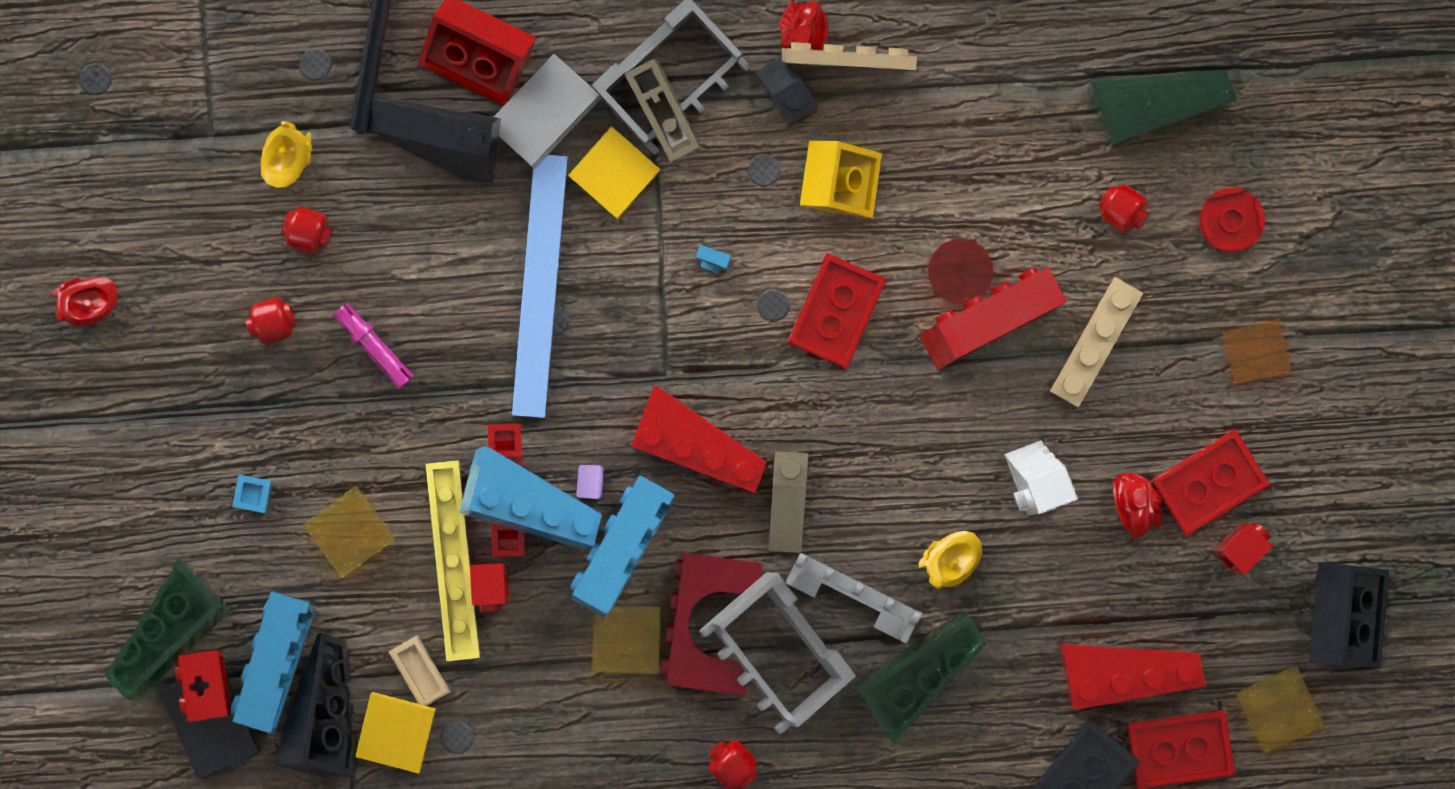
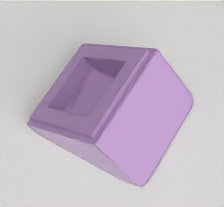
(590, 481)

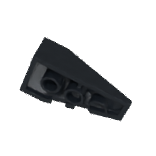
(445, 137)
(318, 725)

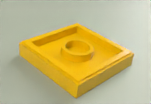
(614, 172)
(395, 732)

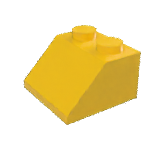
(840, 178)

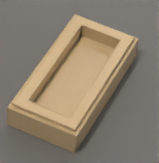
(419, 671)

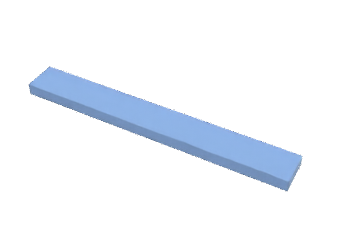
(539, 287)

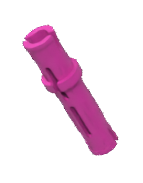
(369, 341)

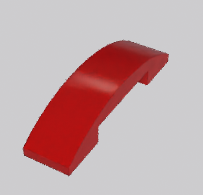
(507, 441)

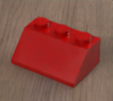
(476, 50)

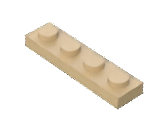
(863, 57)
(1096, 342)

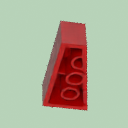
(992, 318)
(689, 440)
(1121, 674)

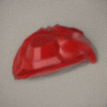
(804, 25)
(85, 300)
(1137, 504)

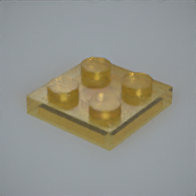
(349, 531)
(627, 640)
(1279, 709)

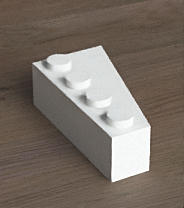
(1039, 479)

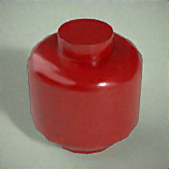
(1124, 208)
(306, 230)
(271, 321)
(732, 764)

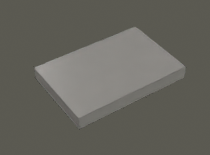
(545, 110)

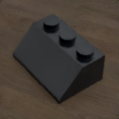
(1349, 615)

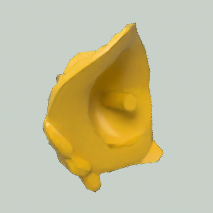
(285, 155)
(952, 559)

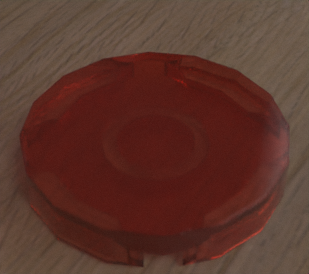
(960, 270)

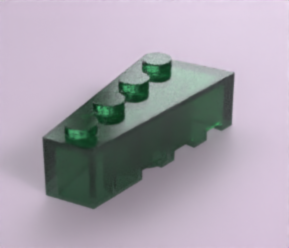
(1154, 103)
(170, 628)
(919, 674)

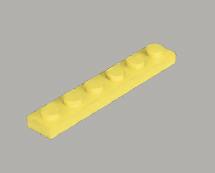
(452, 560)

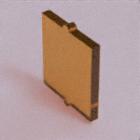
(1256, 351)

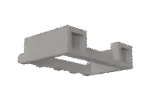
(673, 22)
(894, 616)
(830, 659)

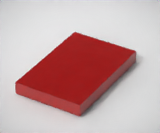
(836, 311)
(1210, 482)
(1181, 749)

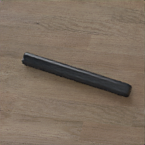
(370, 65)

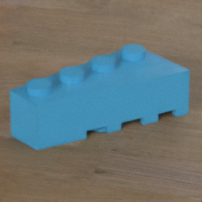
(524, 502)
(622, 547)
(273, 662)

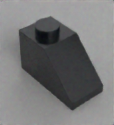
(787, 91)

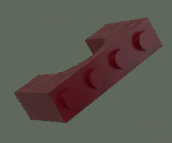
(687, 663)

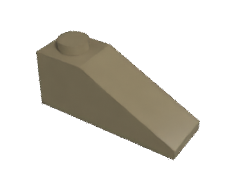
(662, 109)
(788, 502)

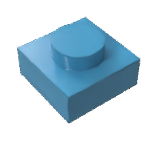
(712, 260)
(252, 493)

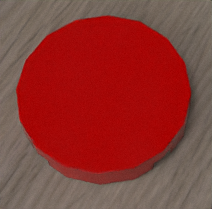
(1231, 220)

